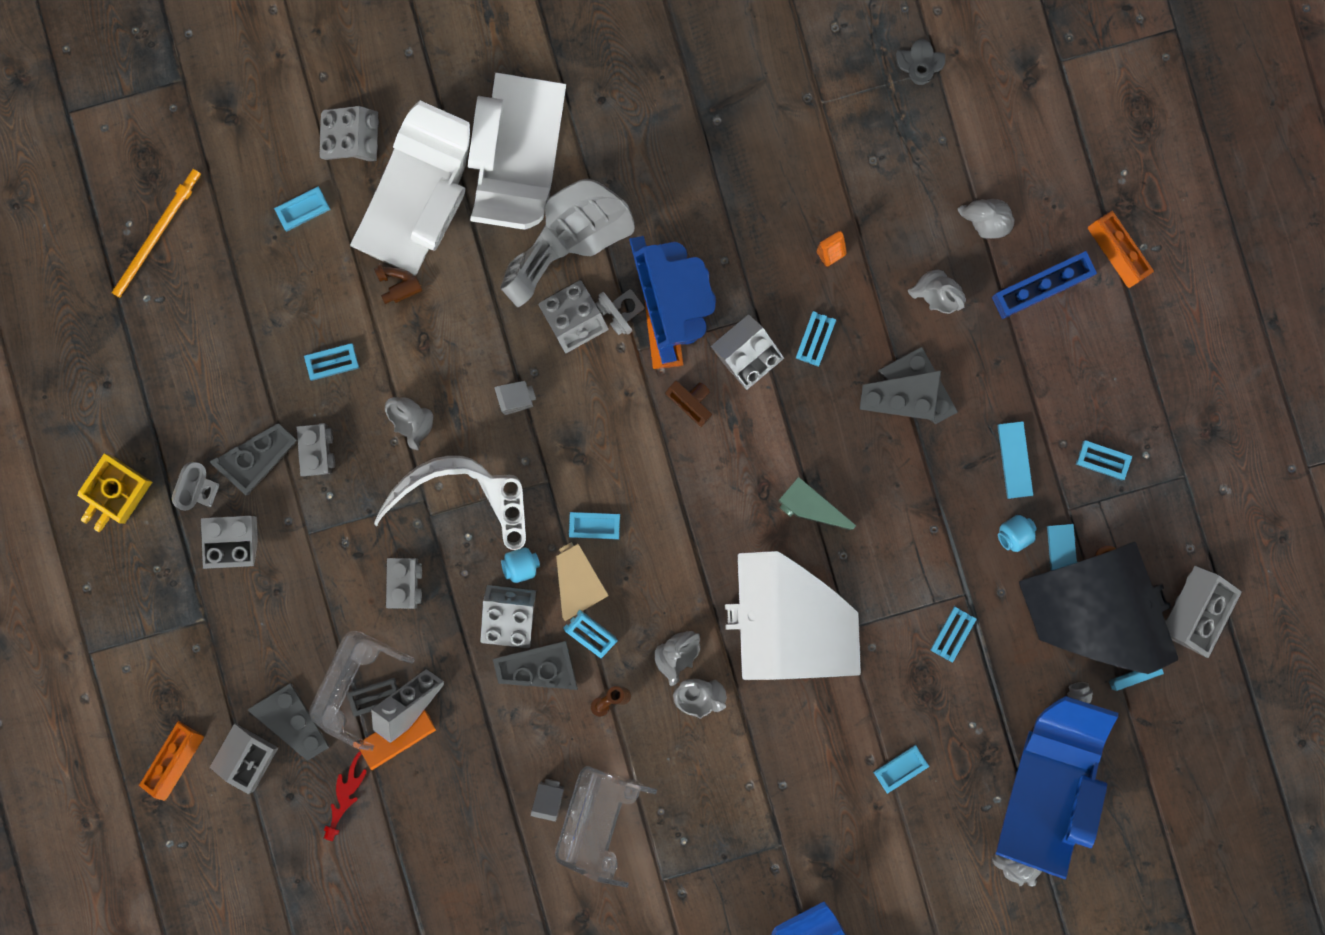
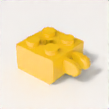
(99, 494)

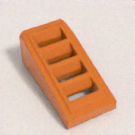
(832, 249)

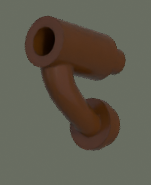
(401, 290)
(615, 695)

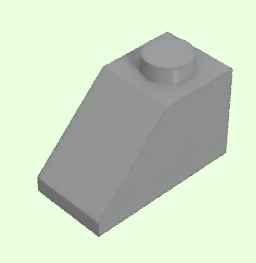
(515, 397)
(548, 800)

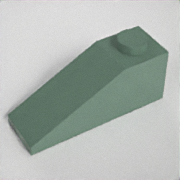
(809, 505)

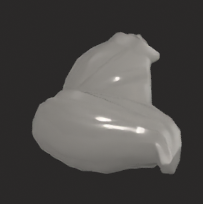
(989, 217)
(939, 292)
(409, 419)
(677, 654)
(700, 697)
(1016, 871)

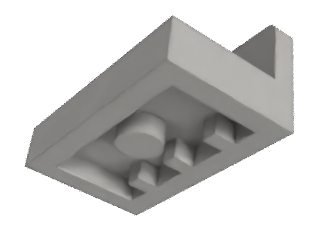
(315, 450)
(403, 583)

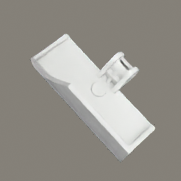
(791, 622)

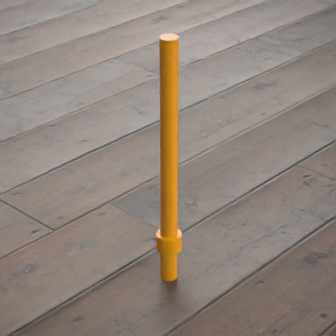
(182, 192)

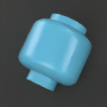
(1017, 533)
(520, 565)

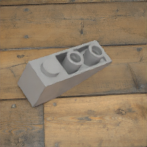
(404, 706)

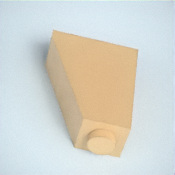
(577, 581)

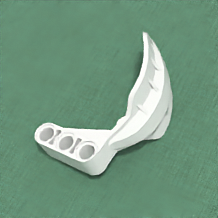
(491, 485)

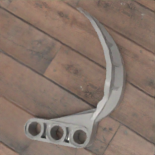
(578, 221)

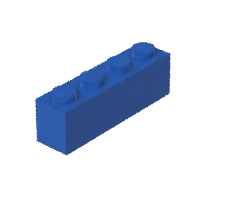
(1044, 285)

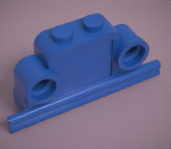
(674, 292)

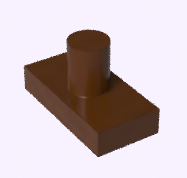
(690, 401)

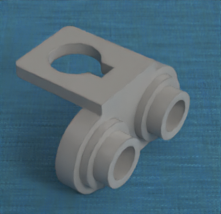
(619, 321)
(191, 487)

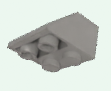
(747, 351)
(229, 541)
(243, 759)

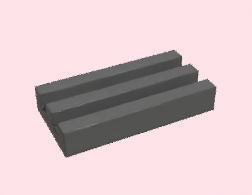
(353, 704)

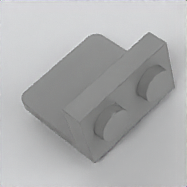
(349, 133)

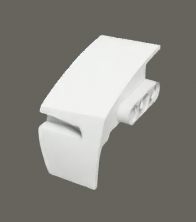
(515, 150)
(417, 189)

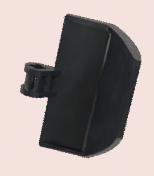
(1103, 611)

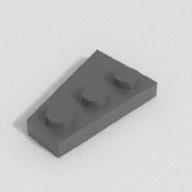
(915, 364)
(903, 396)
(254, 459)
(539, 667)
(290, 720)

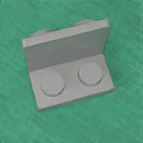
(573, 316)
(507, 616)

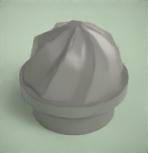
(1081, 692)

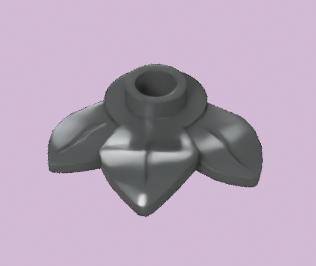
(920, 58)

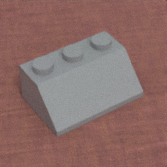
(1202, 611)

